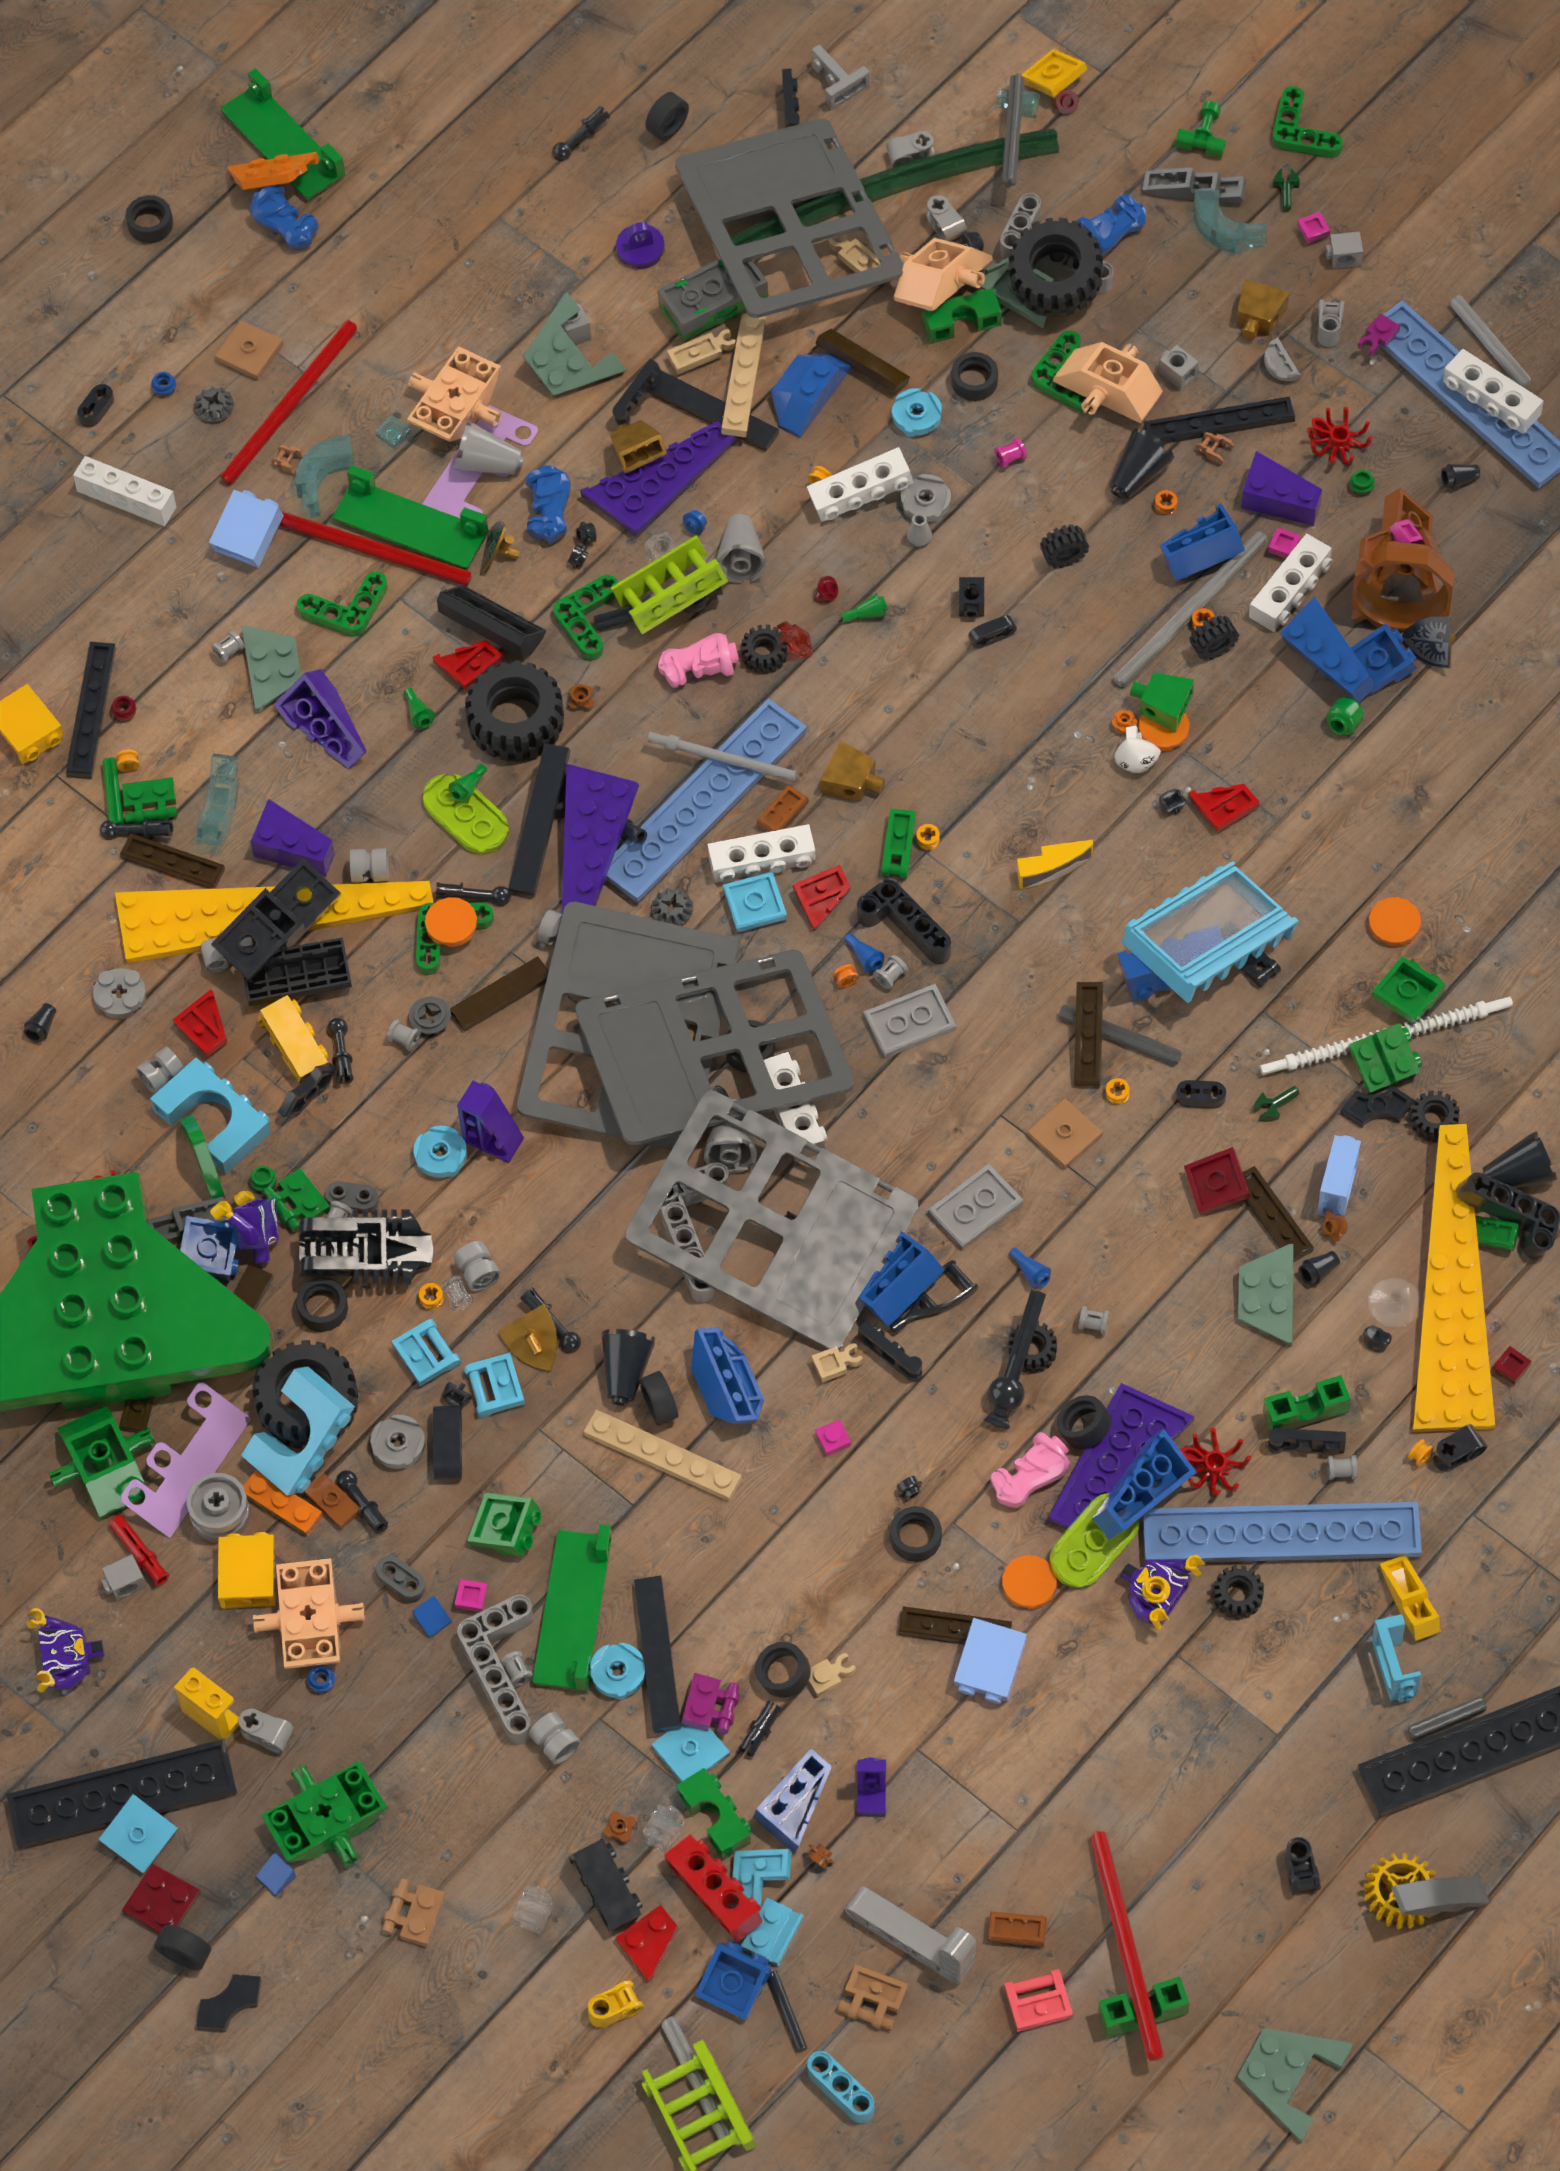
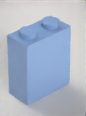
(246, 528)
(990, 1661)

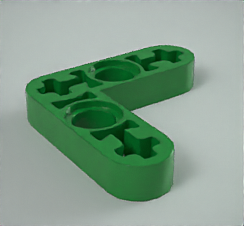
(1291, 129)
(1045, 367)
(577, 612)
(346, 614)
(435, 948)
(198, 1143)

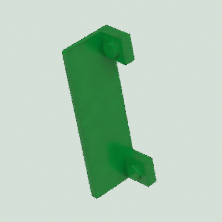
(277, 133)
(409, 522)
(572, 1609)

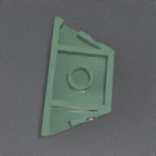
(998, 278)
(271, 664)
(1268, 1294)

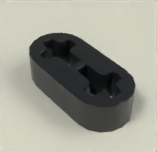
(92, 403)
(992, 631)
(1200, 1094)

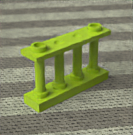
(677, 596)
(713, 2085)

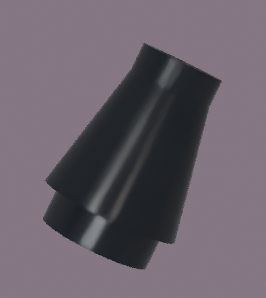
(1456, 475)
(39, 1024)
(1317, 1268)

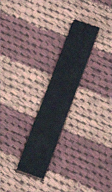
(709, 408)
(1222, 420)
(91, 710)
(539, 819)
(657, 1654)

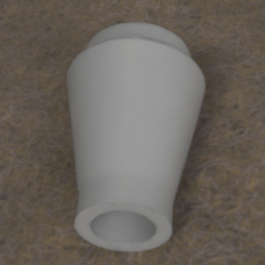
(919, 531)

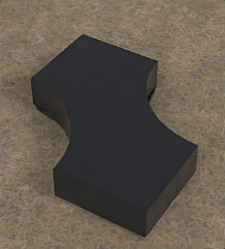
(300, 1096)
(1388, 1105)
(218, 2011)

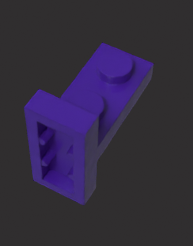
(871, 1786)

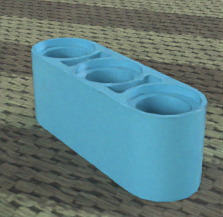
(837, 2074)

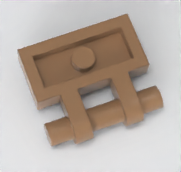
(421, 1916)
(876, 1989)

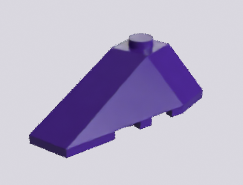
(319, 712)

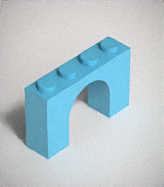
(198, 1085)
(326, 1414)

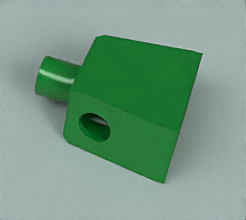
(1164, 698)

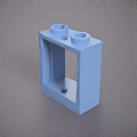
(1339, 1175)

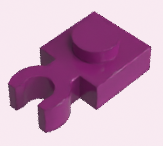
(1380, 332)

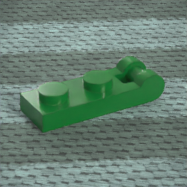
(898, 842)

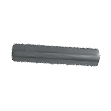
(1447, 1718)

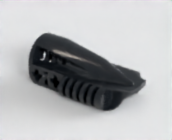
(364, 1247)

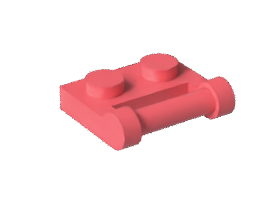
(1041, 2008)

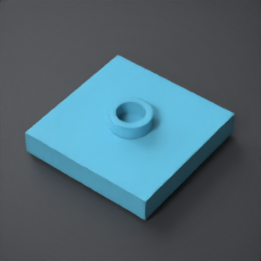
(754, 902)
(690, 1750)
(138, 1833)

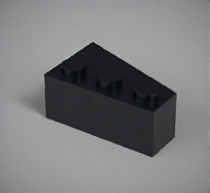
(606, 1884)

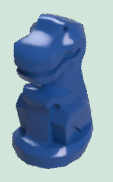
(276, 214)
(1110, 227)
(551, 493)

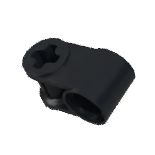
(1462, 1446)
(1301, 1871)

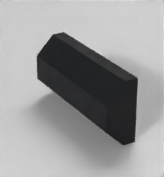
(490, 620)
(300, 972)

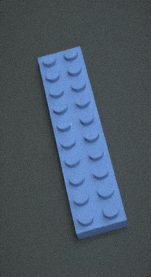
(1426, 355)
(703, 801)
(1283, 1532)

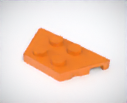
(271, 172)

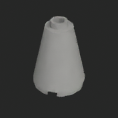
(486, 453)
(741, 551)
(730, 1147)

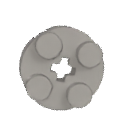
(926, 485)
(117, 979)
(391, 1429)

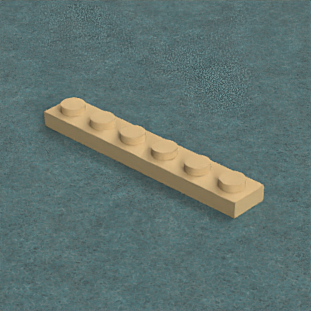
(743, 376)
(662, 1455)

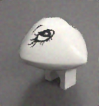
(1136, 753)

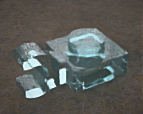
(1029, 104)

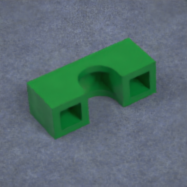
(978, 307)
(1323, 1402)
(703, 1793)
(1166, 1999)

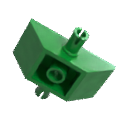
(107, 1476)
(300, 1823)

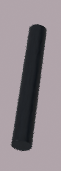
(787, 2011)

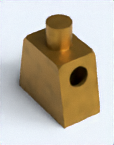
(1260, 308)
(637, 445)
(850, 774)

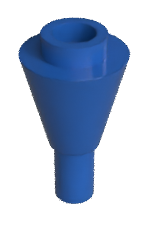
(869, 957)
(1035, 1272)

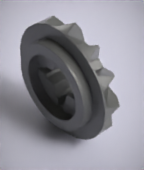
(217, 411)
(678, 915)
(434, 1005)

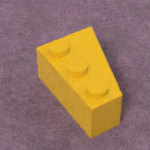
(292, 1037)

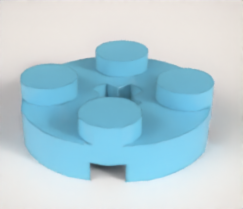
(916, 424)
(445, 1165)
(621, 1685)

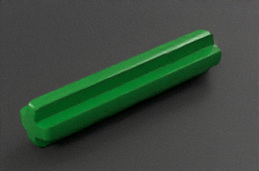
(112, 790)

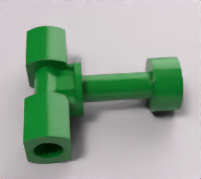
(1202, 136)

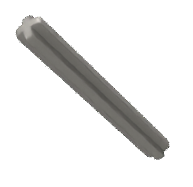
(1490, 341)
(696, 2077)

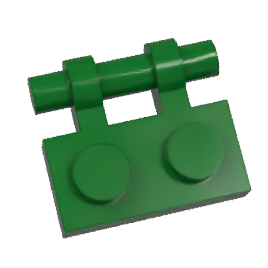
(147, 795)
(302, 1194)

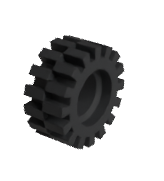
(1064, 546)
(1214, 637)
(768, 661)
(1431, 1102)
(1048, 1352)
(1243, 1577)

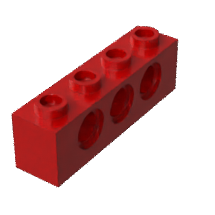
(736, 1921)

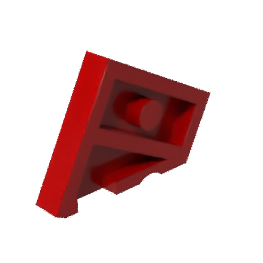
(821, 894)

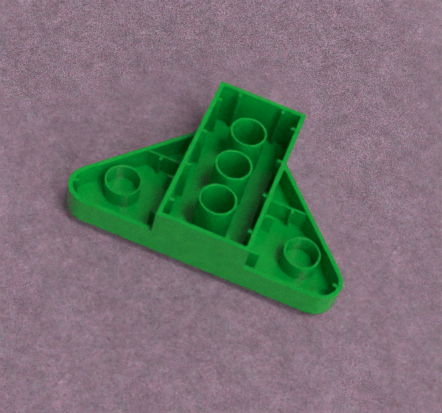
(114, 1306)

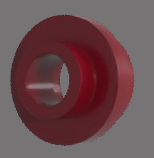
(123, 702)

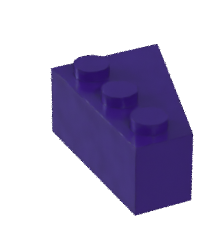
(1280, 492)
(288, 840)
(487, 1122)

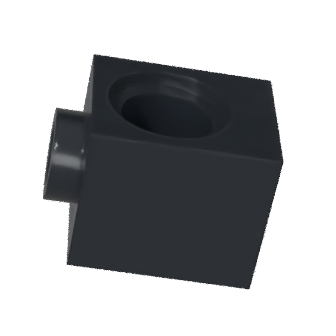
(971, 588)

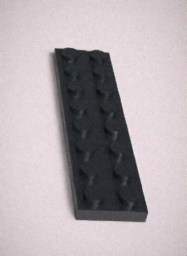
(1463, 1753)
(97, 1797)

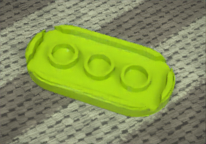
(474, 824)
(1085, 1550)

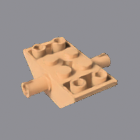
(938, 273)
(1111, 380)
(456, 396)
(305, 1592)

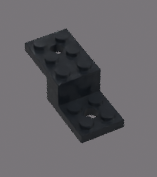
(276, 919)

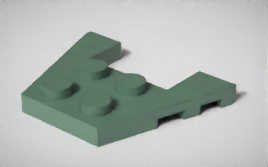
(558, 359)
(1277, 2068)

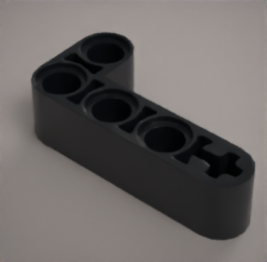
(908, 924)
(1479, 1193)

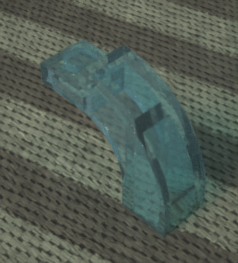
(1222, 231)
(319, 462)
(221, 802)

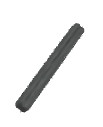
(1129, 1038)

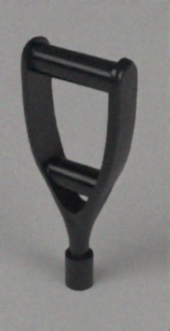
(930, 1305)

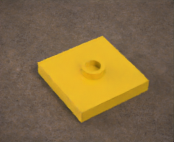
(1053, 72)

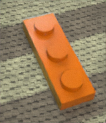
(288, 1508)

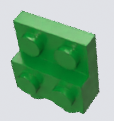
(1409, 990)
(1385, 1058)
(505, 1524)

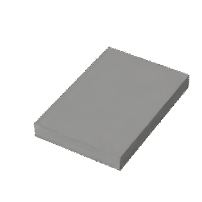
(909, 1020)
(975, 1206)

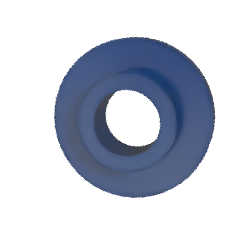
(163, 378)
(694, 522)
(321, 1671)

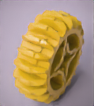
(1386, 1874)

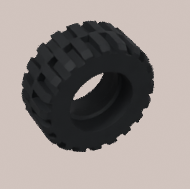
(1056, 238)
(511, 683)
(288, 1423)

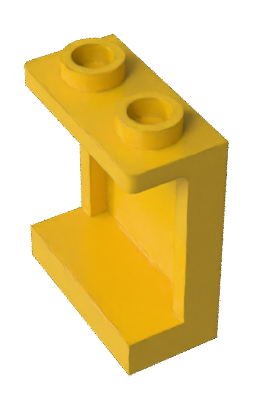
(28, 724)
(246, 1570)
(206, 1704)

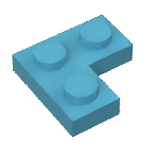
(757, 1866)

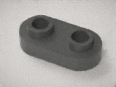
(352, 1194)
(401, 1579)

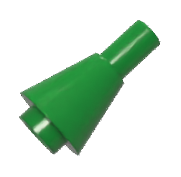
(869, 608)
(420, 713)
(463, 788)

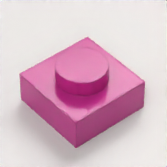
(1313, 227)
(1405, 532)
(1283, 542)
(833, 1437)
(471, 1595)

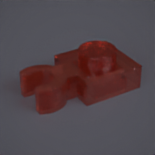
(796, 638)

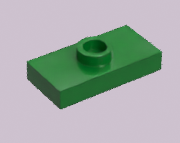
(1496, 1233)

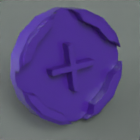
(640, 245)

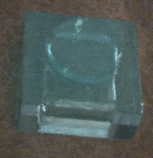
(392, 431)

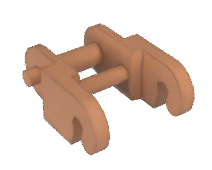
(1217, 440)
(292, 452)

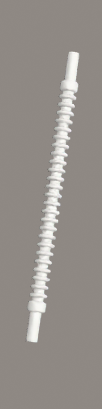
(1480, 1009)

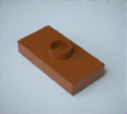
(782, 810)
(332, 1501)
(1017, 1929)

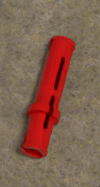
(145, 1559)

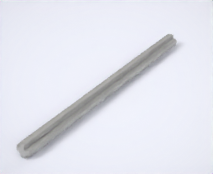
(1185, 614)

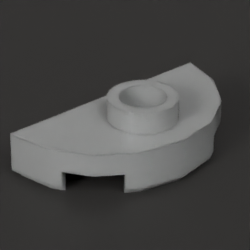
(1279, 363)

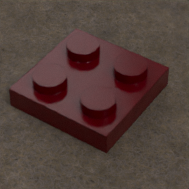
(1217, 1181)
(160, 1899)

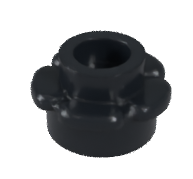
(586, 533)
(578, 556)
(909, 1487)

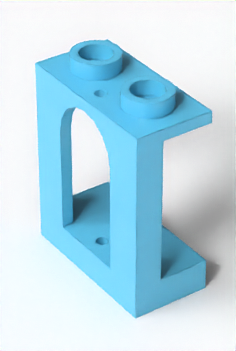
(1386, 1635)

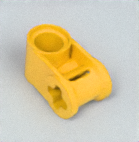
(619, 2002)

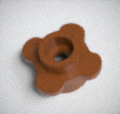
(581, 691)
(1334, 1226)
(623, 1834)
(820, 1855)

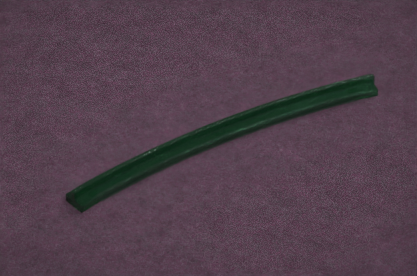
(907, 177)

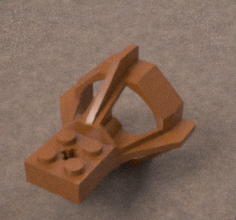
(1386, 557)

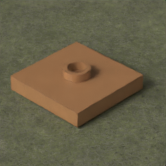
(249, 350)
(1065, 1133)

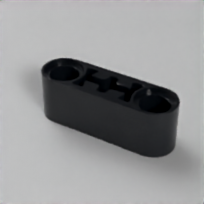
(447, 1442)

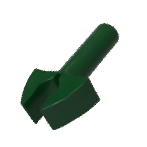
(1286, 187)
(1264, 1102)

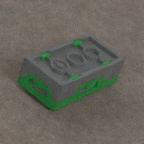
(705, 298)

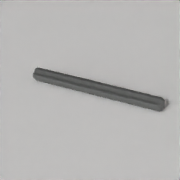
(1013, 127)

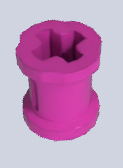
(1010, 453)

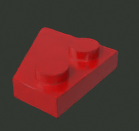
(468, 662)
(1224, 805)
(202, 1024)
(648, 1940)

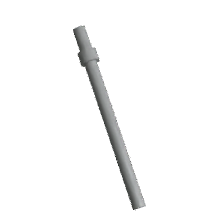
(675, 743)

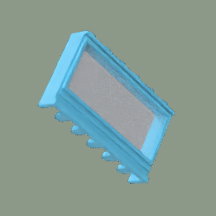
(1207, 930)

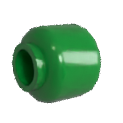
(1344, 716)

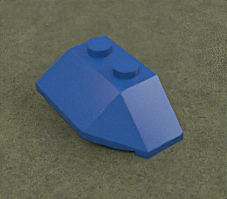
(806, 389)
(725, 1378)

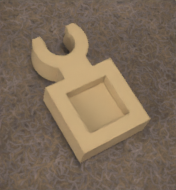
(833, 1363)
(825, 1676)

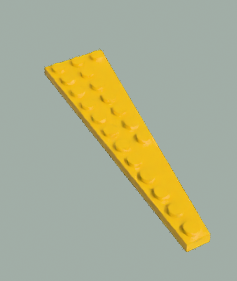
(181, 920)
(1454, 1348)

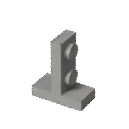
(841, 84)

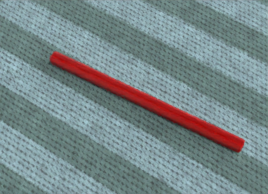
(288, 402)
(376, 549)
(1127, 1946)

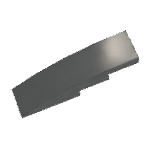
(1182, 182)
(173, 1224)
(1439, 1895)

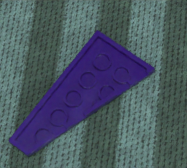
(645, 492)
(594, 822)
(1133, 1421)

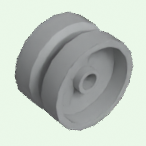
(218, 1506)

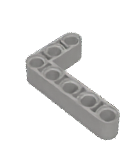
(1055, 265)
(684, 1228)
(492, 1666)
(947, 1956)

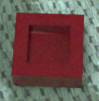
(1512, 1365)

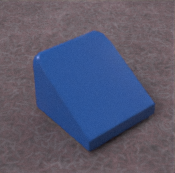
(431, 1616)
(276, 1874)

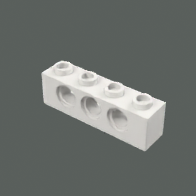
(1487, 379)
(848, 481)
(124, 491)
(1307, 552)
(771, 844)
(781, 1070)

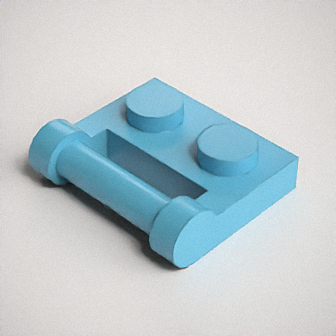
(418, 1356)
(503, 1383)

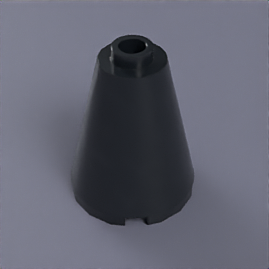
(1139, 463)
(1522, 1164)
(625, 1363)

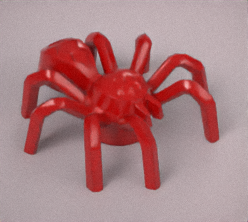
(1337, 436)
(1213, 1464)

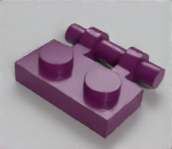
(701, 1702)

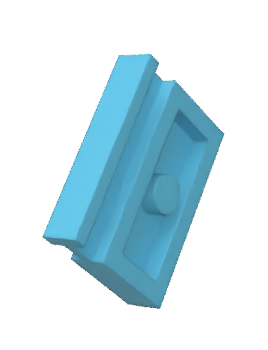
(775, 1933)

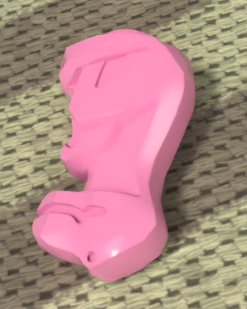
(706, 656)
(1038, 1468)

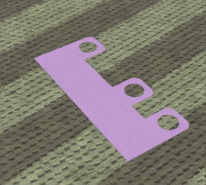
(455, 485)
(200, 1458)

